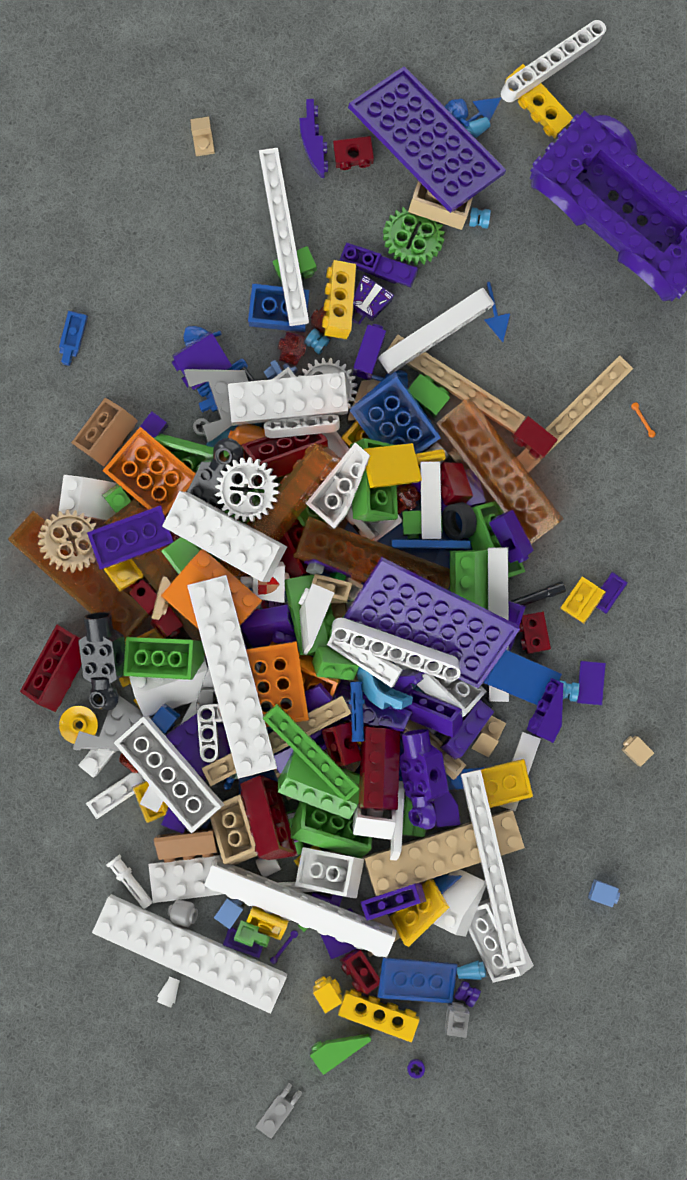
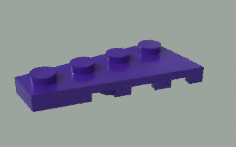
(373, 715)

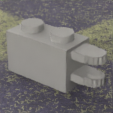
(456, 1020)

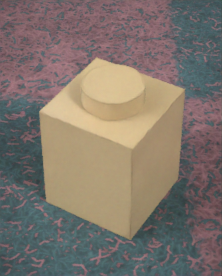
(637, 750)

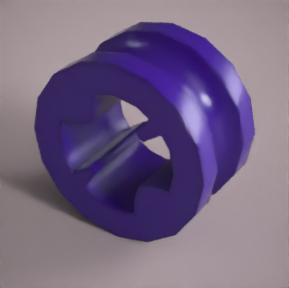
(412, 1073)

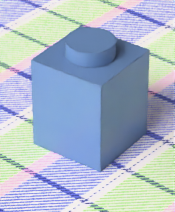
(604, 893)
(229, 912)

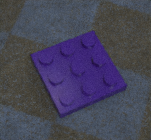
(186, 741)

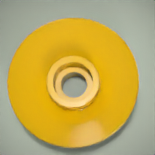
(69, 719)

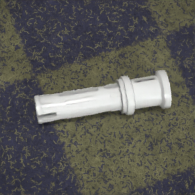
(124, 874)

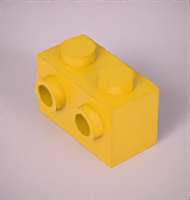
(327, 993)

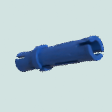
(357, 711)

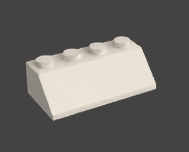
(155, 692)
(486, 939)

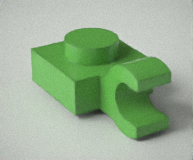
(248, 934)

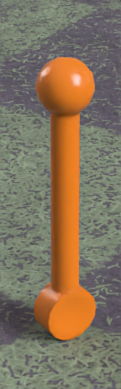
(651, 433)

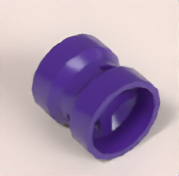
(467, 994)

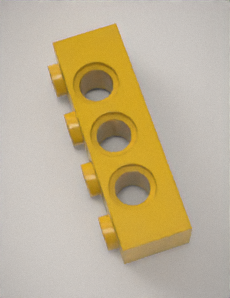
(549, 106)
(345, 274)
(405, 1030)

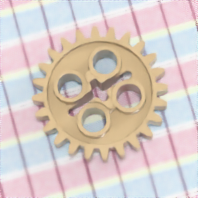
(53, 545)

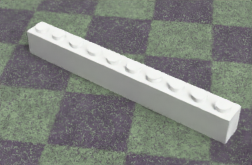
(300, 908)

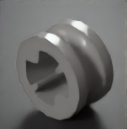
(198, 422)

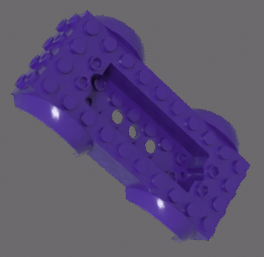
(600, 158)

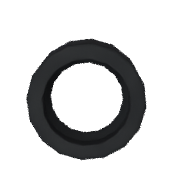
(468, 520)

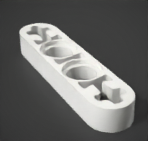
(322, 424)

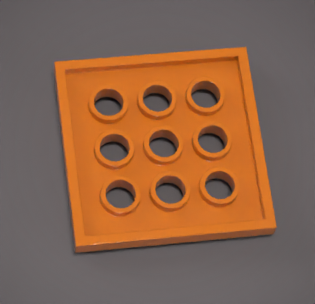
(271, 675)

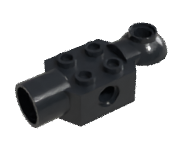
(209, 470)
(102, 659)

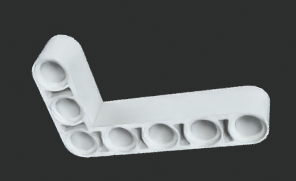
(212, 724)

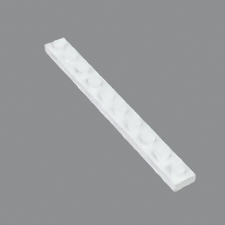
(283, 237)
(493, 869)

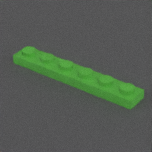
(310, 752)

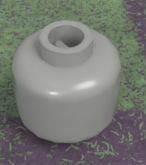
(183, 913)

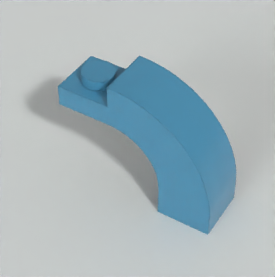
(381, 693)

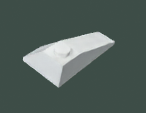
(337, 491)

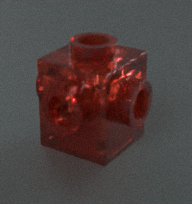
(291, 348)
(408, 496)

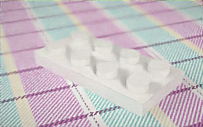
(181, 879)

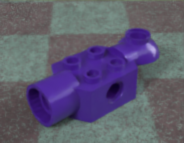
(422, 776)

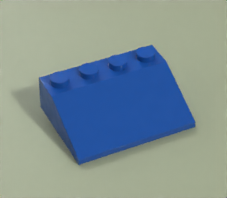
(394, 416)

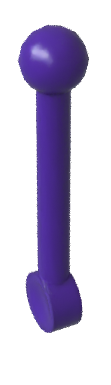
(274, 959)

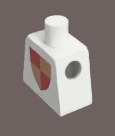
(268, 590)

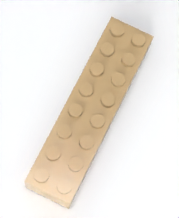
(438, 854)

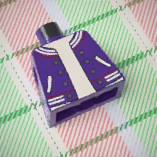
(369, 300)

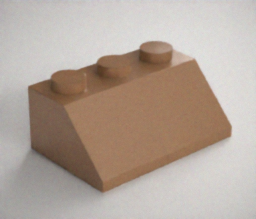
(104, 431)
(186, 845)

